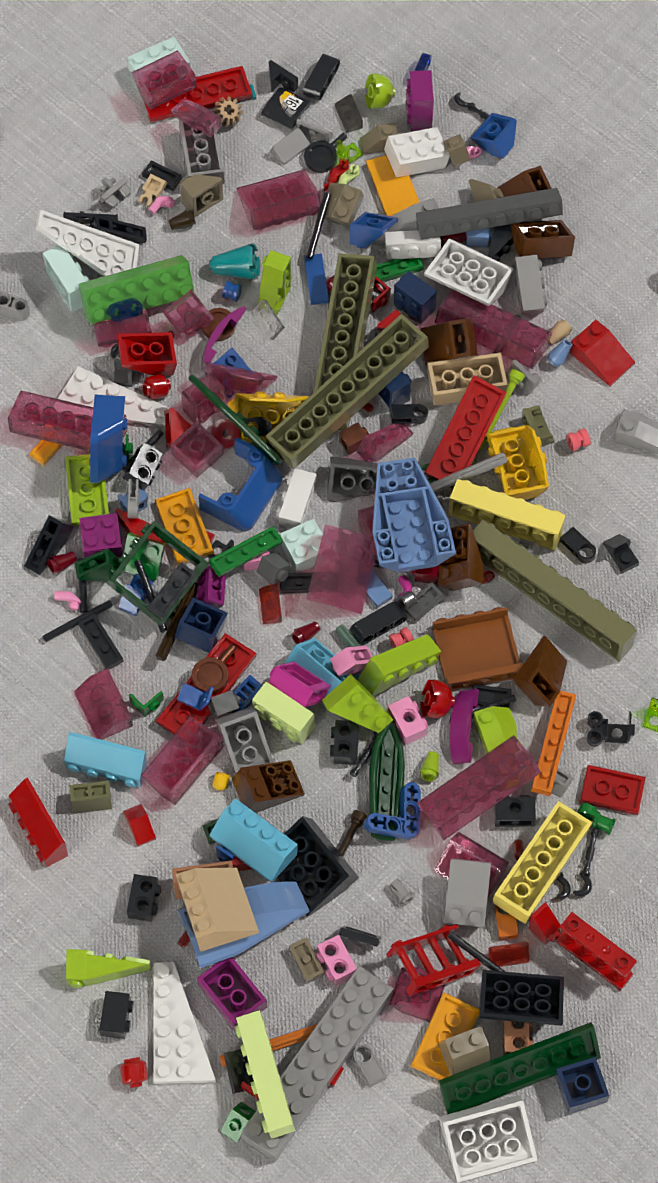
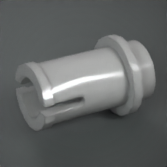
(401, 892)

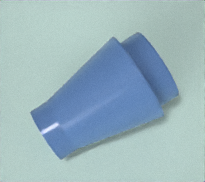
(559, 353)

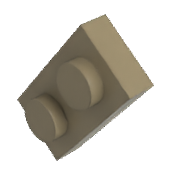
(306, 960)

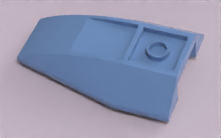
(408, 519)
(273, 908)

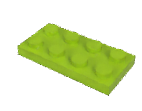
(85, 498)

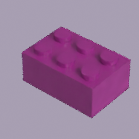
(419, 100)
(231, 991)

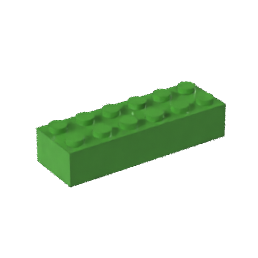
(150, 284)

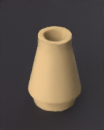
(560, 331)

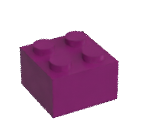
(101, 533)

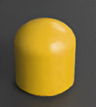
(221, 781)

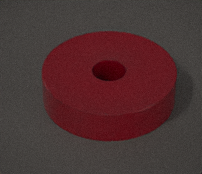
(218, 432)

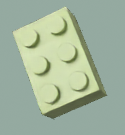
(283, 713)

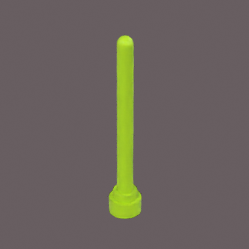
(515, 378)

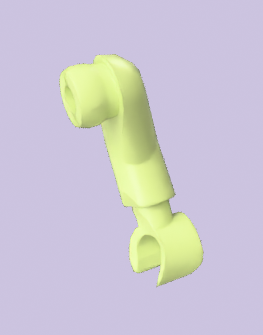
(349, 175)

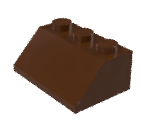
(543, 239)

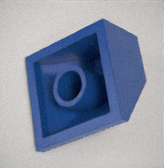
(496, 135)
(369, 228)

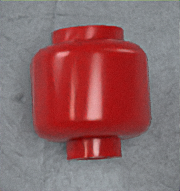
(156, 387)
(133, 1072)

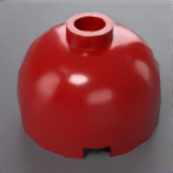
(437, 699)

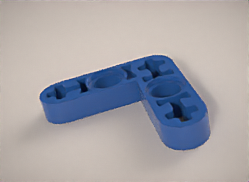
(400, 822)

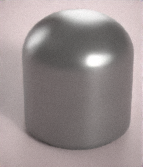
(407, 600)

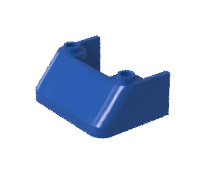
(107, 437)
(247, 507)

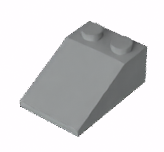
(244, 739)
(467, 892)

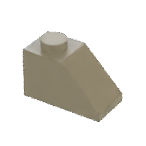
(376, 139)
(457, 150)
(484, 191)

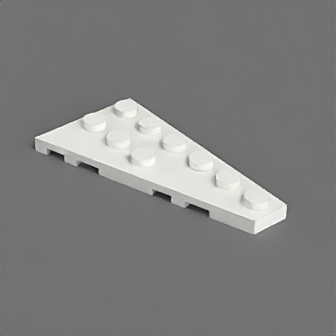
(95, 248)
(138, 408)
(177, 1043)

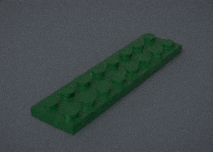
(518, 1069)

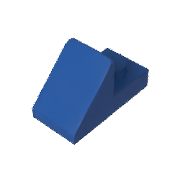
(137, 589)

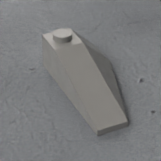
(407, 218)
(637, 432)

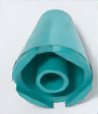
(237, 263)

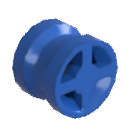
(232, 291)

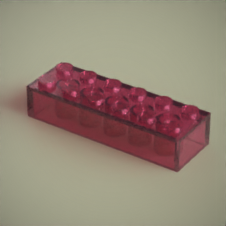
(497, 328)
(52, 420)
(478, 787)

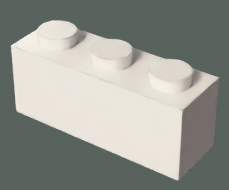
(409, 245)
(296, 498)

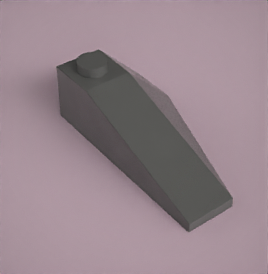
(349, 478)

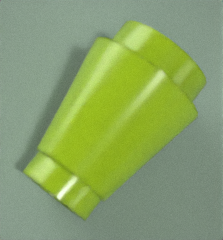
(430, 767)

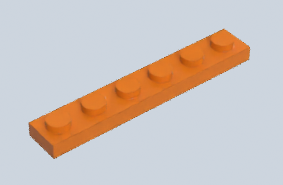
(553, 743)

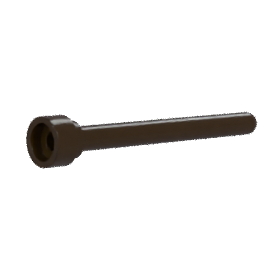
(357, 820)

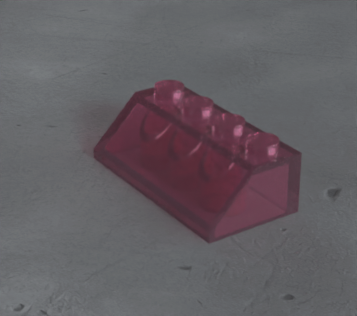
(183, 760)

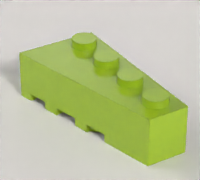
(398, 664)

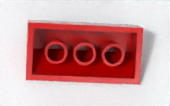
(38, 824)

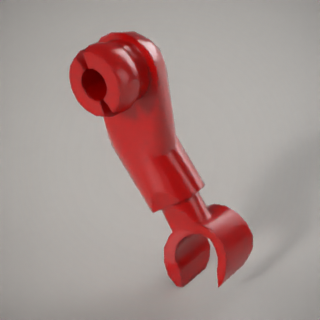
(336, 172)

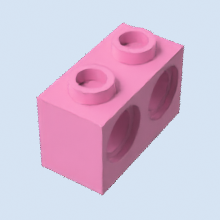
(340, 959)

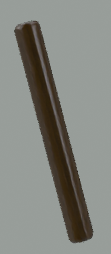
(168, 638)

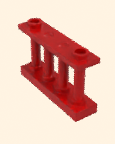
(596, 951)
(433, 978)

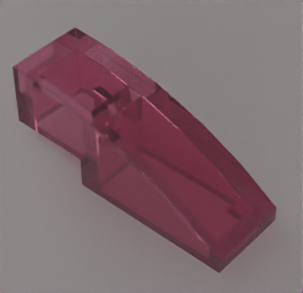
(197, 117)

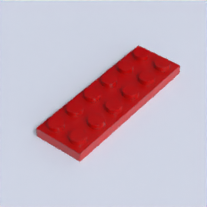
(209, 90)
(466, 429)
(177, 712)

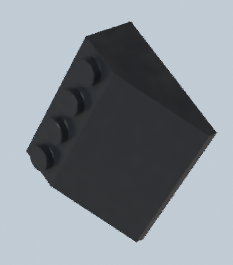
(317, 867)
(522, 997)

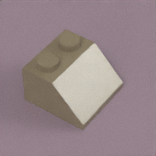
(201, 193)
(343, 204)
(465, 1050)

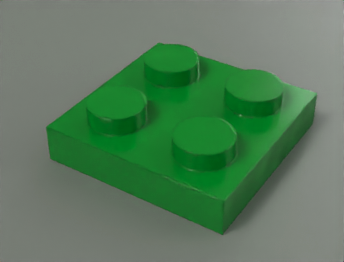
(149, 553)

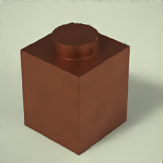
(352, 437)

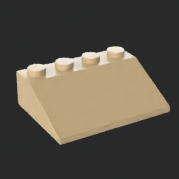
(216, 906)

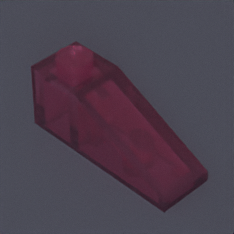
(383, 441)

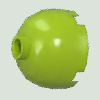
(379, 91)

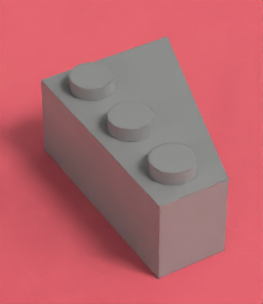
(529, 284)

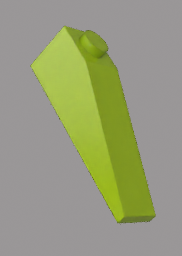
(494, 726)
(88, 969)

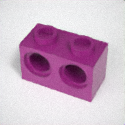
(211, 588)

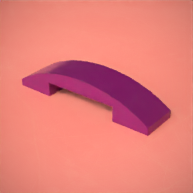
(233, 318)
(460, 726)

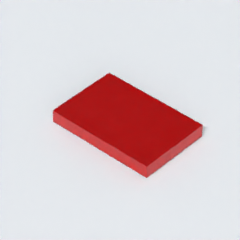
(612, 789)

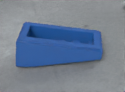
(249, 681)

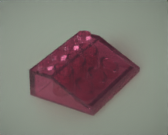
(279, 199)
(342, 569)

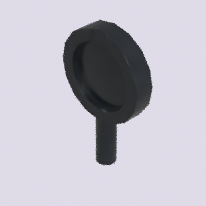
(321, 155)

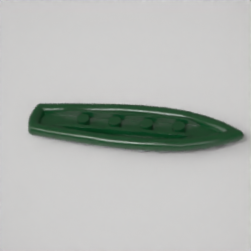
(237, 419)
(386, 776)

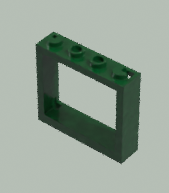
(199, 563)

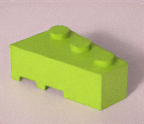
(275, 279)
(357, 704)

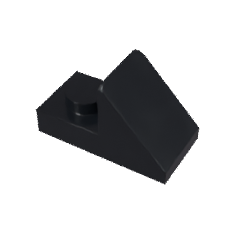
(279, 75)
(621, 552)

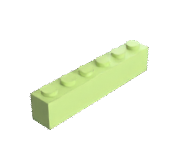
(265, 1074)

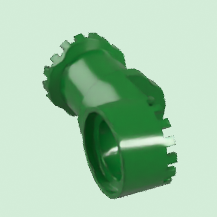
(599, 821)

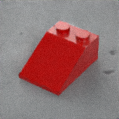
(148, 352)
(601, 353)

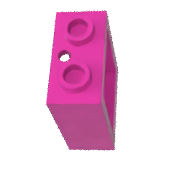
(298, 684)

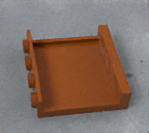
(476, 648)

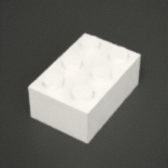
(416, 152)

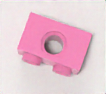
(351, 660)
(408, 730)

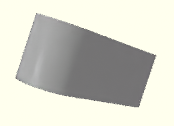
(13, 304)

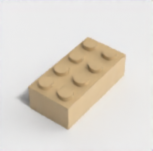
(451, 377)

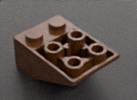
(526, 182)
(450, 341)
(464, 567)
(542, 673)
(267, 785)

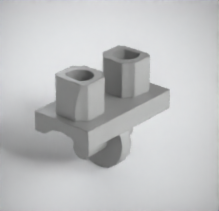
(120, 187)
(530, 380)

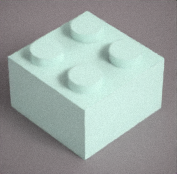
(302, 545)

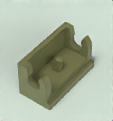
(534, 418)
(90, 797)

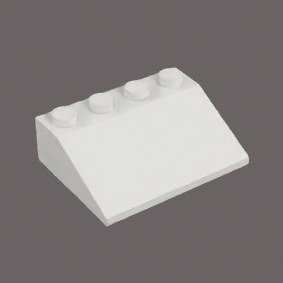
(470, 272)
(488, 1138)

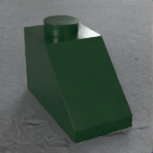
(96, 566)

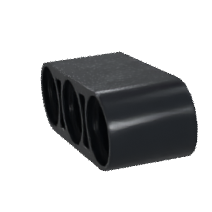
(321, 77)
(378, 623)

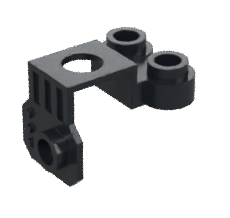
(602, 730)

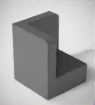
(123, 375)

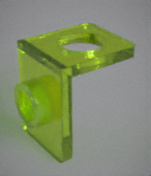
(344, 153)
(652, 711)

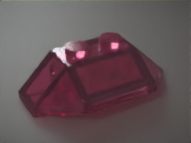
(237, 379)

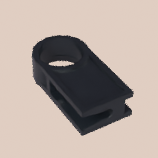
(404, 413)
(574, 542)

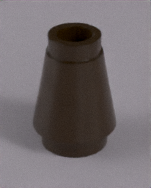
(182, 220)

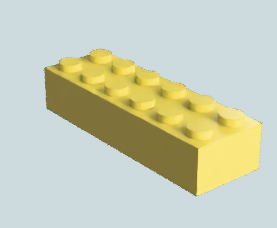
(507, 514)
(541, 862)

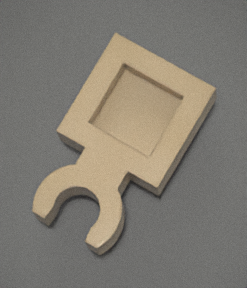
(153, 188)

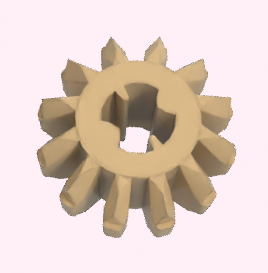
(234, 111)

